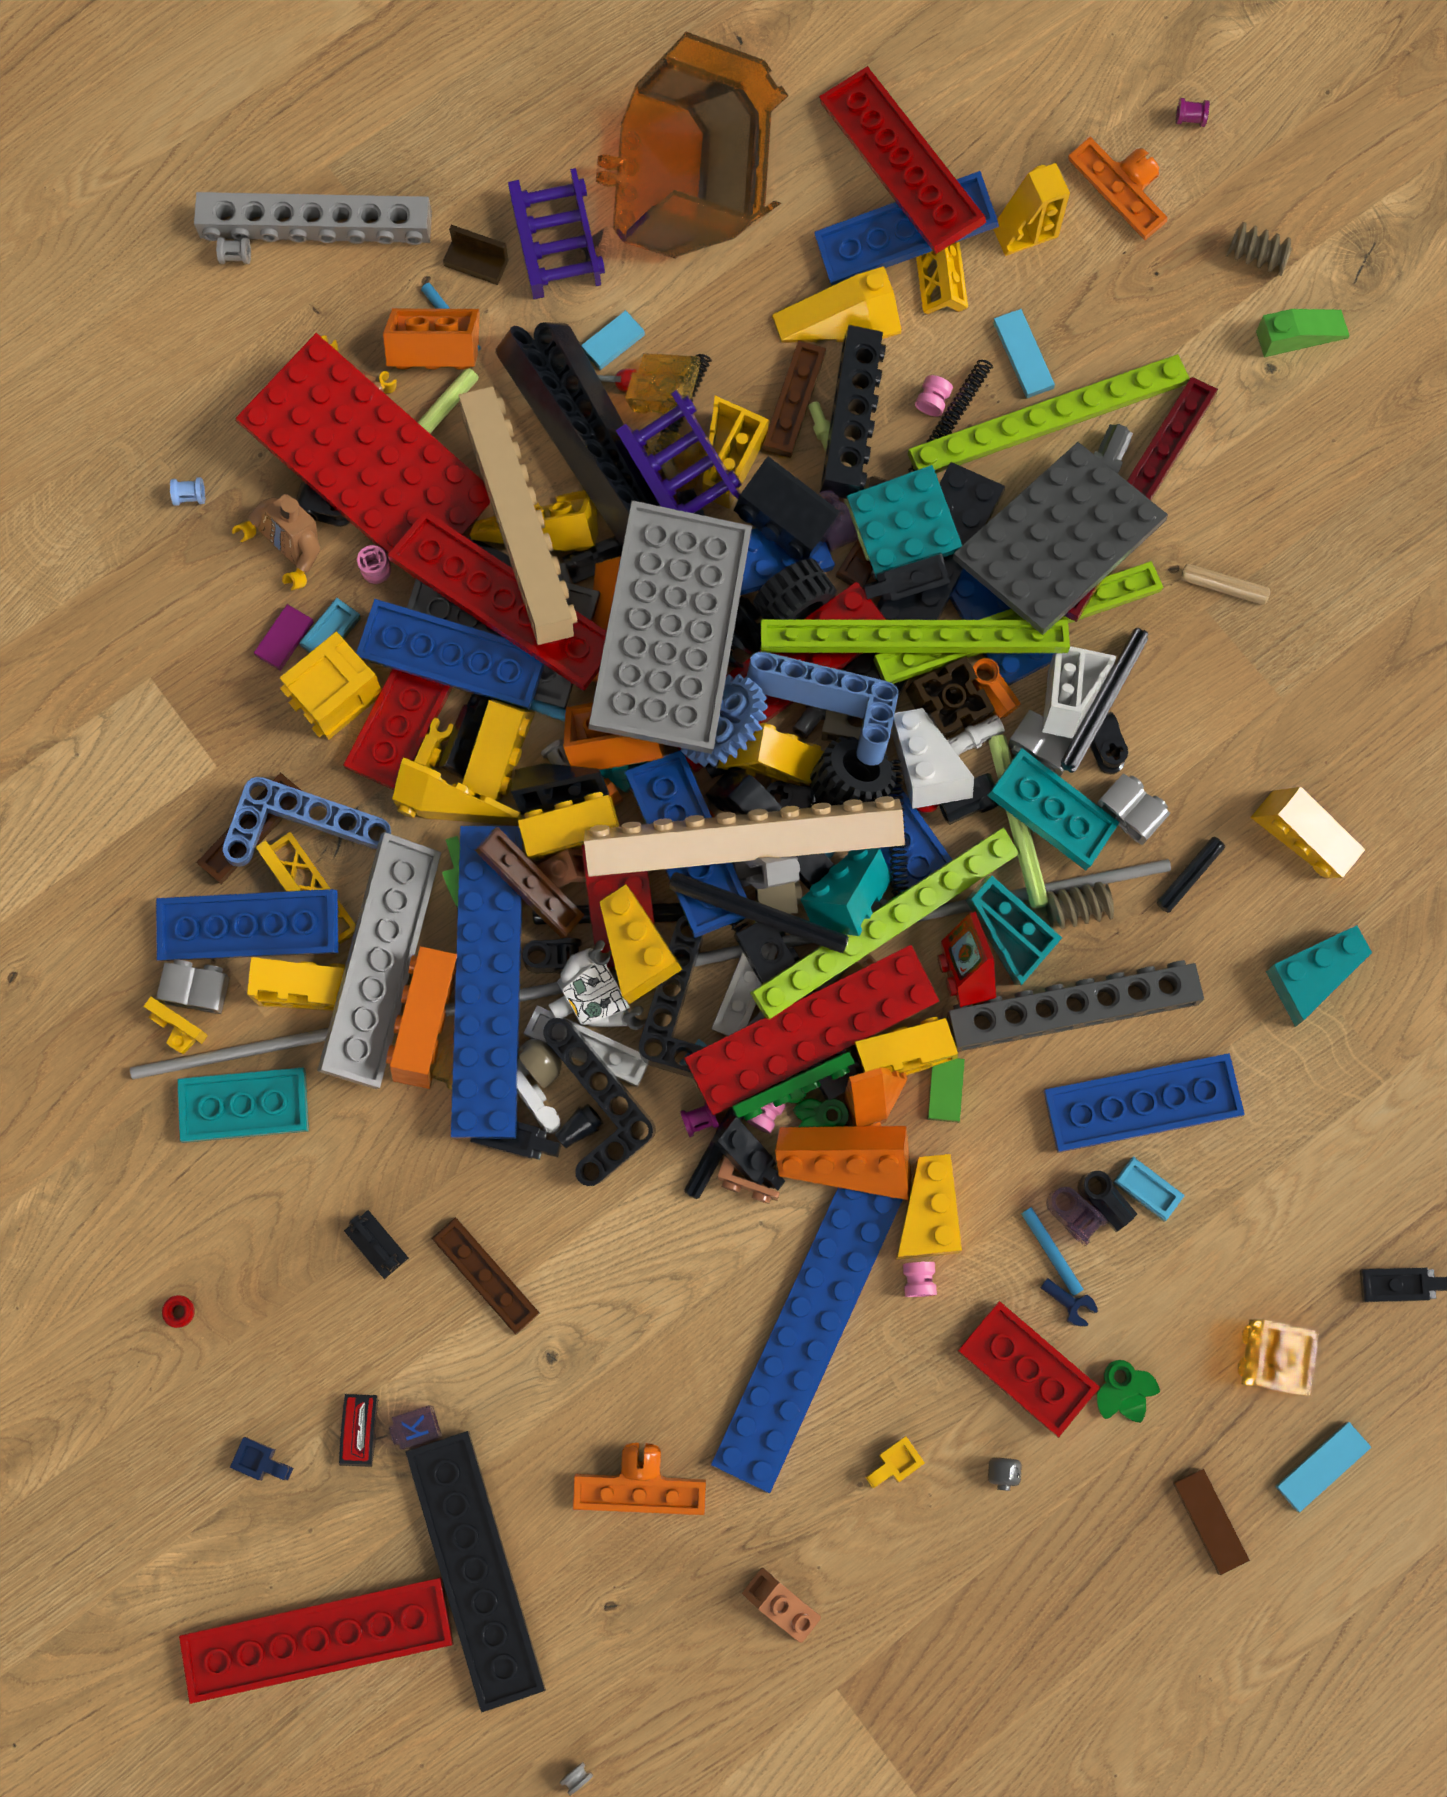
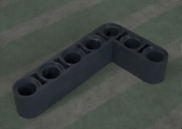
(743, 793)
(672, 1006)
(604, 1098)

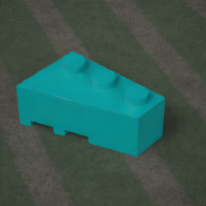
(848, 891)
(1012, 928)
(1316, 972)

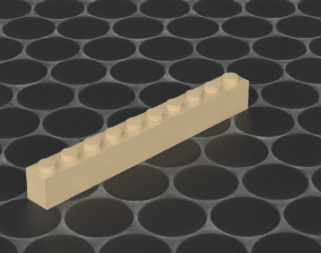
(516, 516)
(744, 836)

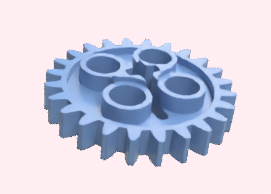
(738, 719)

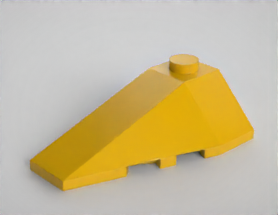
(858, 301)
(568, 521)
(427, 795)

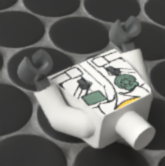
(593, 992)

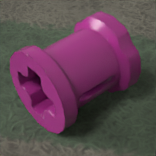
(1192, 112)
(698, 1119)

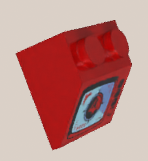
(968, 963)

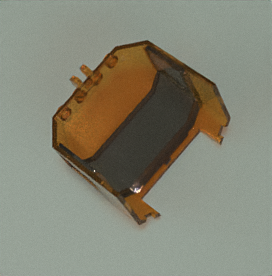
(693, 149)

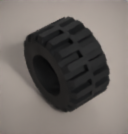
(794, 592)
(844, 777)

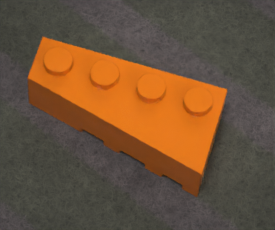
(422, 1017)
(847, 1158)

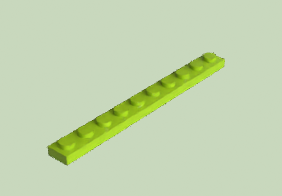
(1051, 415)
(1112, 592)
(911, 636)
(886, 923)

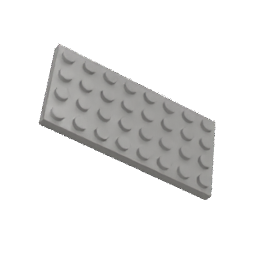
(670, 627)

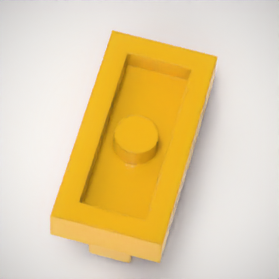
(183, 1034)

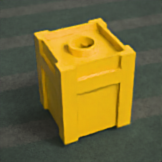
(331, 686)

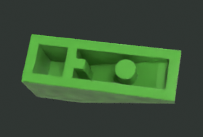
(1300, 329)

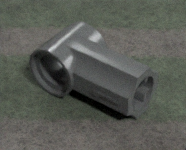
(1114, 446)

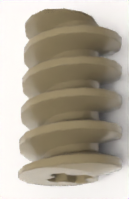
(1260, 248)
(1079, 904)

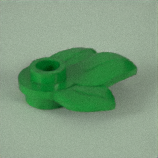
(814, 1113)
(1127, 1396)

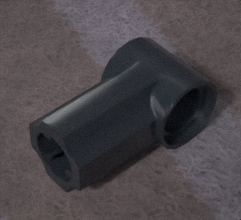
(980, 802)
(1108, 1202)

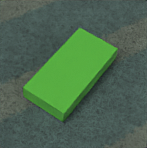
(946, 1091)

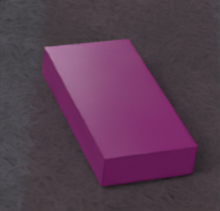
(283, 637)

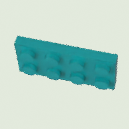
(1053, 809)
(243, 1105)

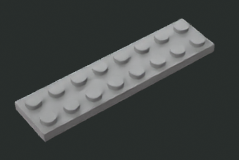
(379, 961)

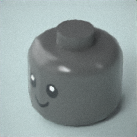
(1004, 1472)

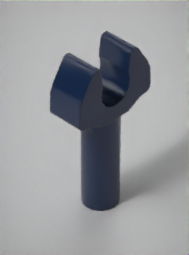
(1071, 1303)

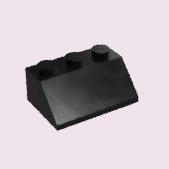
(786, 510)

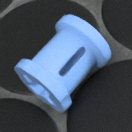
(187, 491)

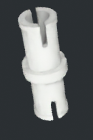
(976, 735)

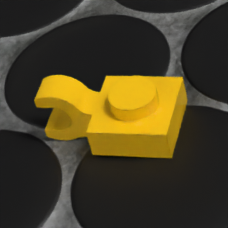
(430, 750)
(898, 1460)

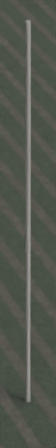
(554, 989)

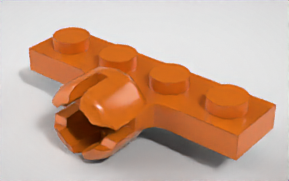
(1122, 184)
(639, 1487)

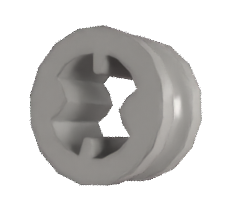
(576, 1779)

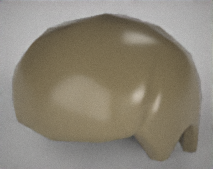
(540, 1061)

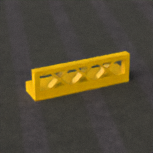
(948, 276)
(288, 881)

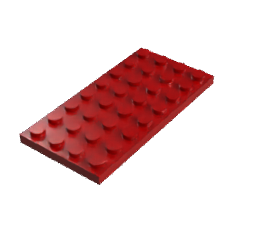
(360, 448)

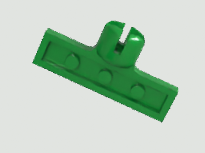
(794, 1087)

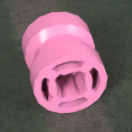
(933, 396)
(376, 570)
(765, 1121)
(919, 1279)

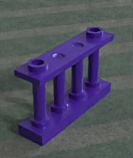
(534, 251)
(650, 465)

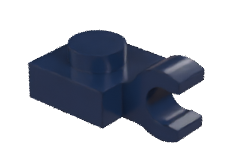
(256, 1460)

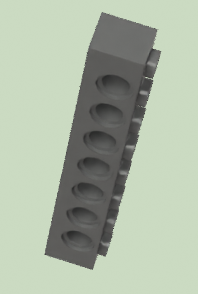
(1183, 978)

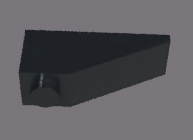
(550, 784)

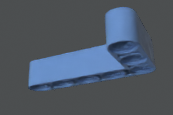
(834, 691)
(299, 814)

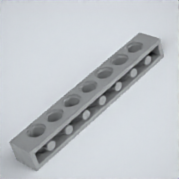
(301, 208)

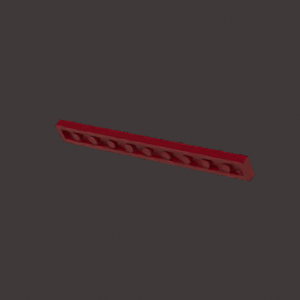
(1164, 451)

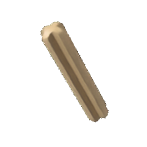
(1225, 584)

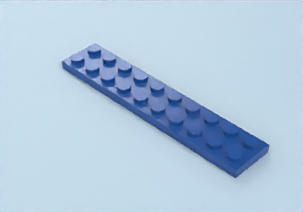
(486, 995)
(805, 1337)

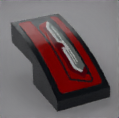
(358, 1430)

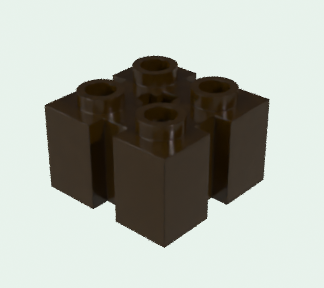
(953, 683)

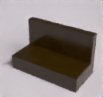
(476, 255)

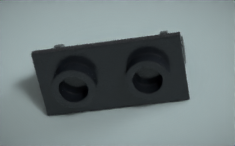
(582, 564)
(746, 624)
(376, 1244)

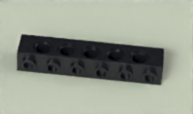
(865, 346)
(751, 943)

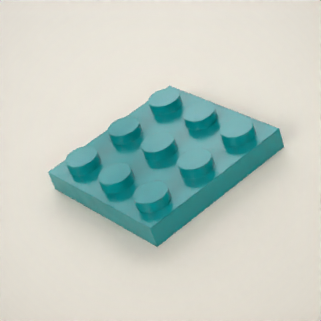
(904, 520)

